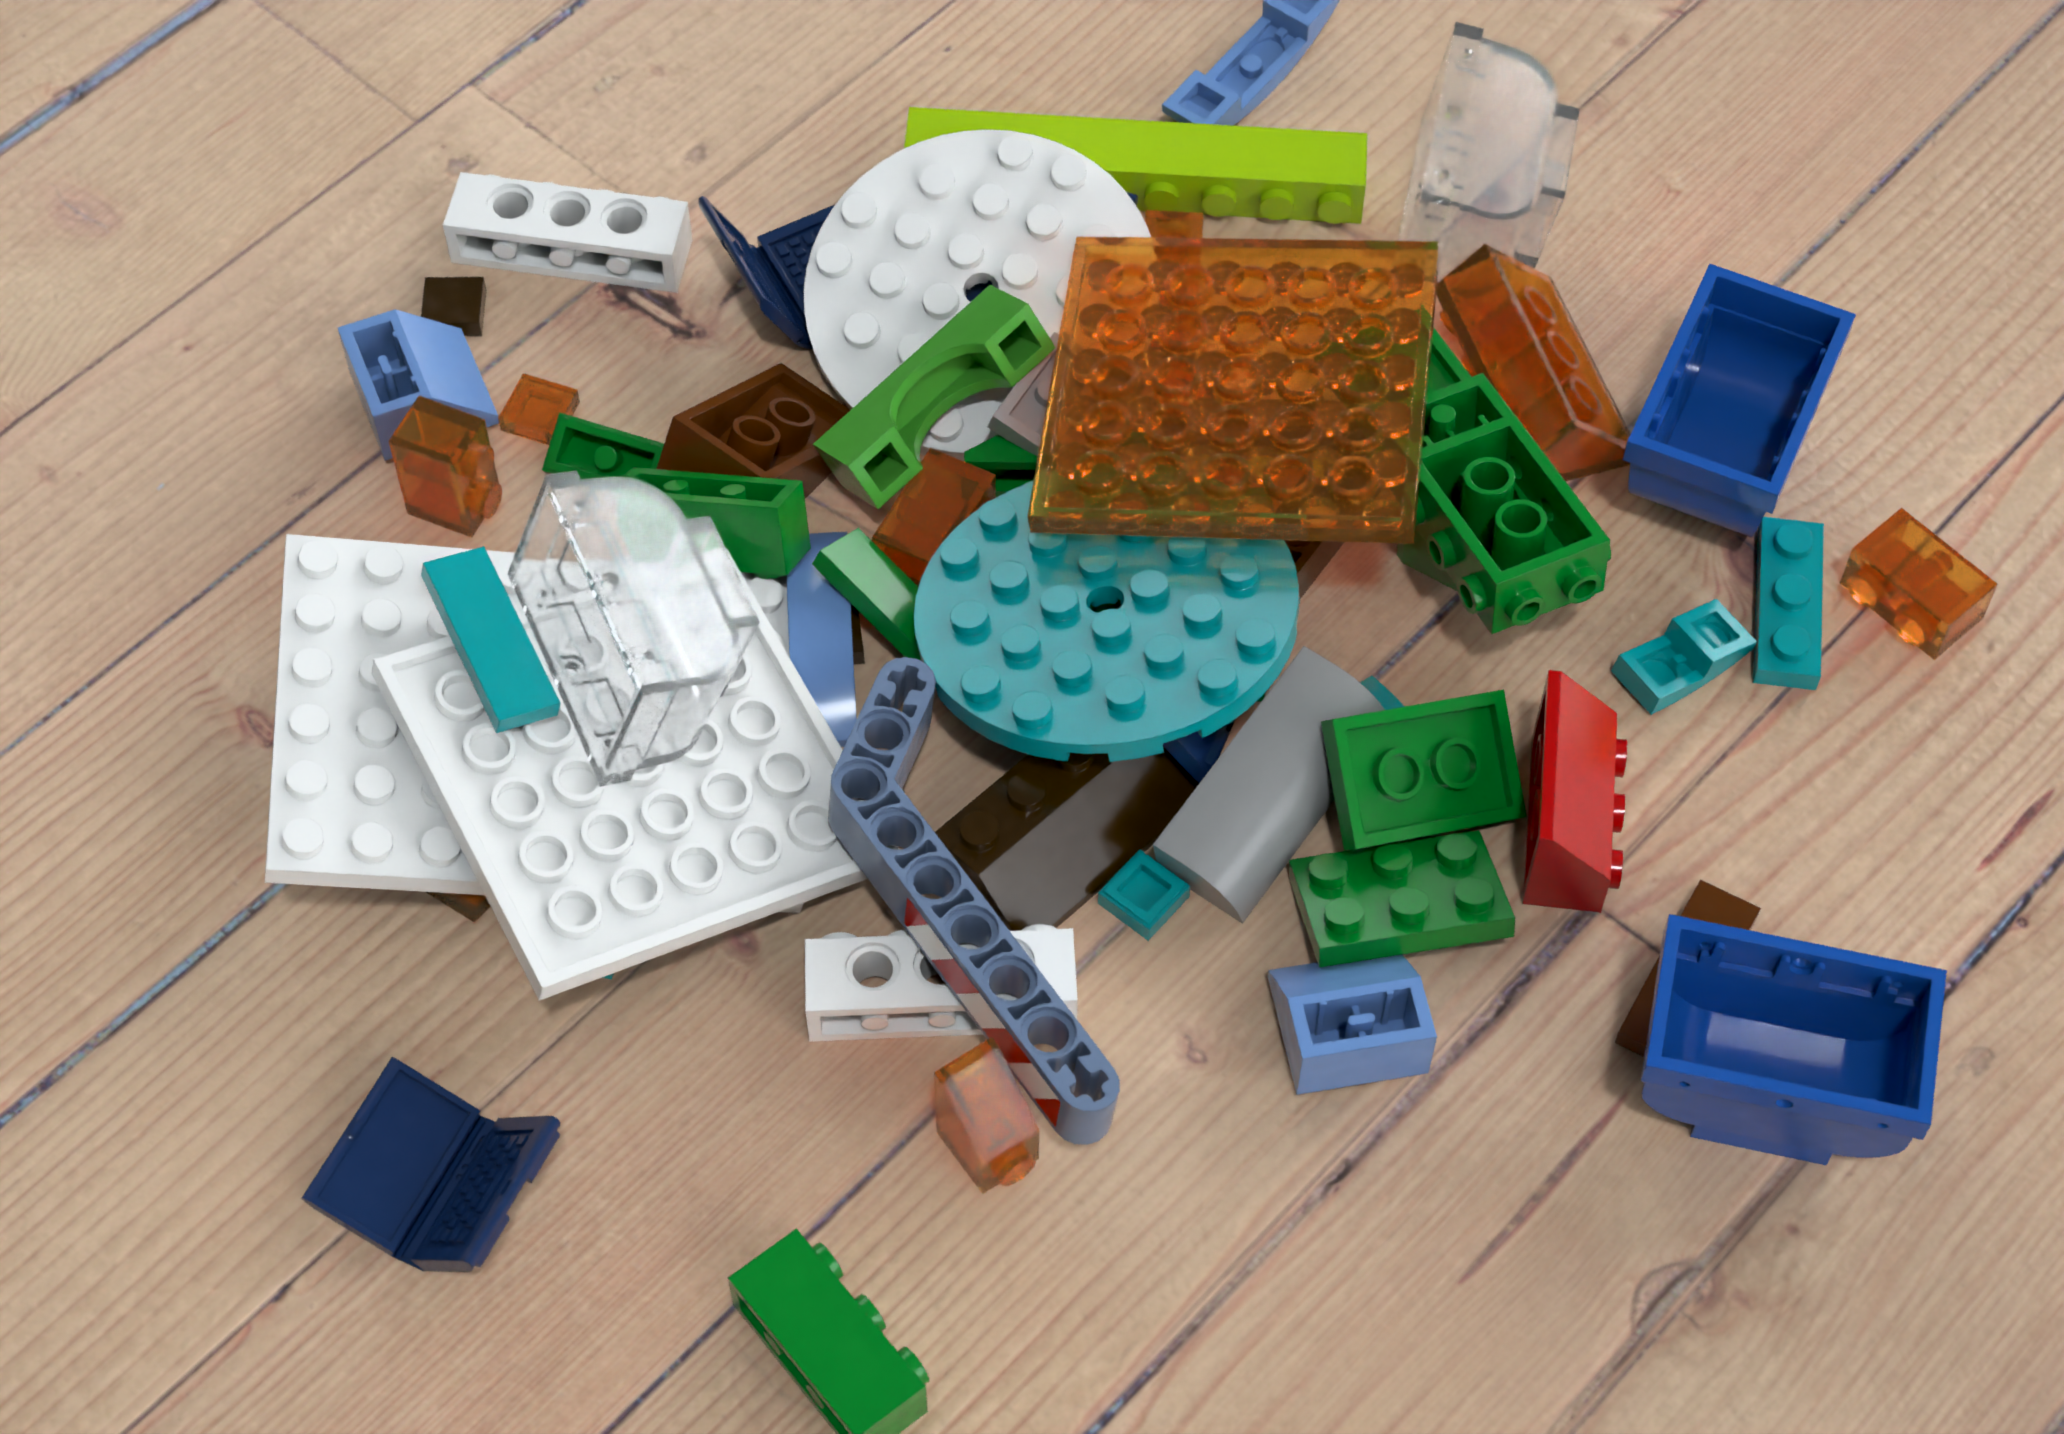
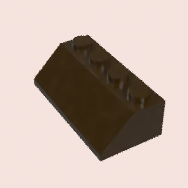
(1062, 830)

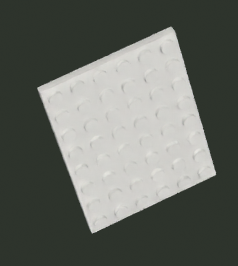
(342, 777)

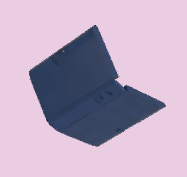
(775, 268)
(428, 1172)

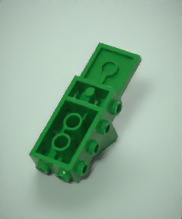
(1495, 507)

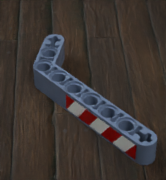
(1069, 1086)

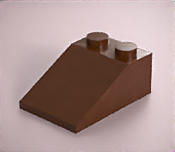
(756, 430)

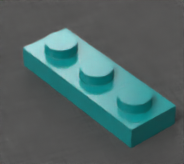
(1788, 603)

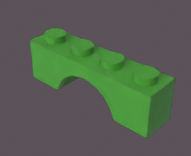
(979, 349)

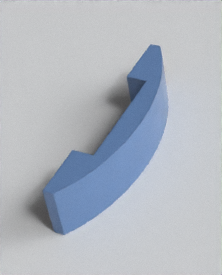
(1251, 65)
(822, 639)

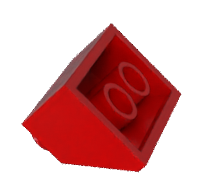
(1573, 800)

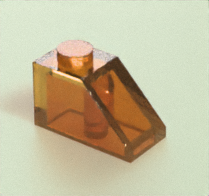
(985, 1117)

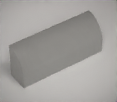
(1263, 789)

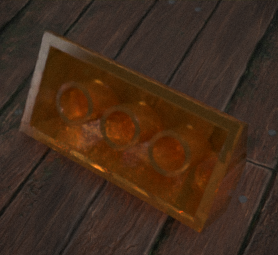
(1535, 358)

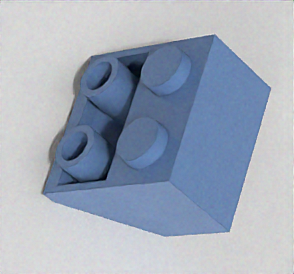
(407, 357)
(1353, 1022)

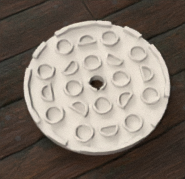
(937, 223)

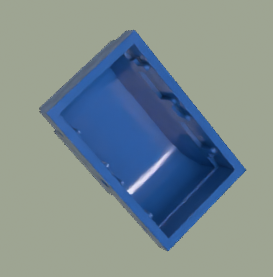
(1734, 400)
(1791, 1043)

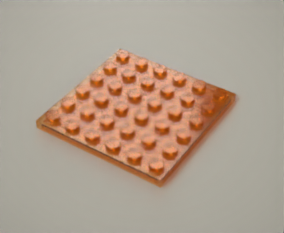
(1239, 390)

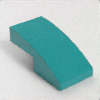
(1685, 658)

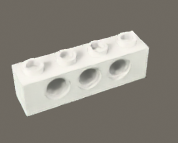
(568, 232)
(907, 1002)

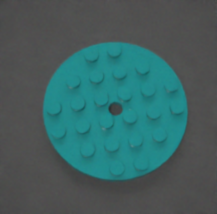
(1045, 675)

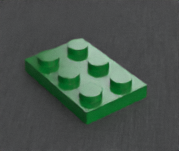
(1423, 769)
(1400, 898)

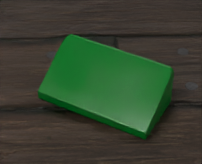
(597, 449)

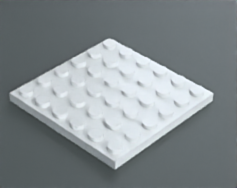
(638, 865)

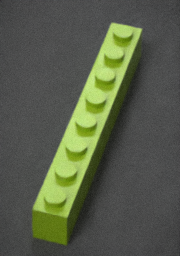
(1196, 164)

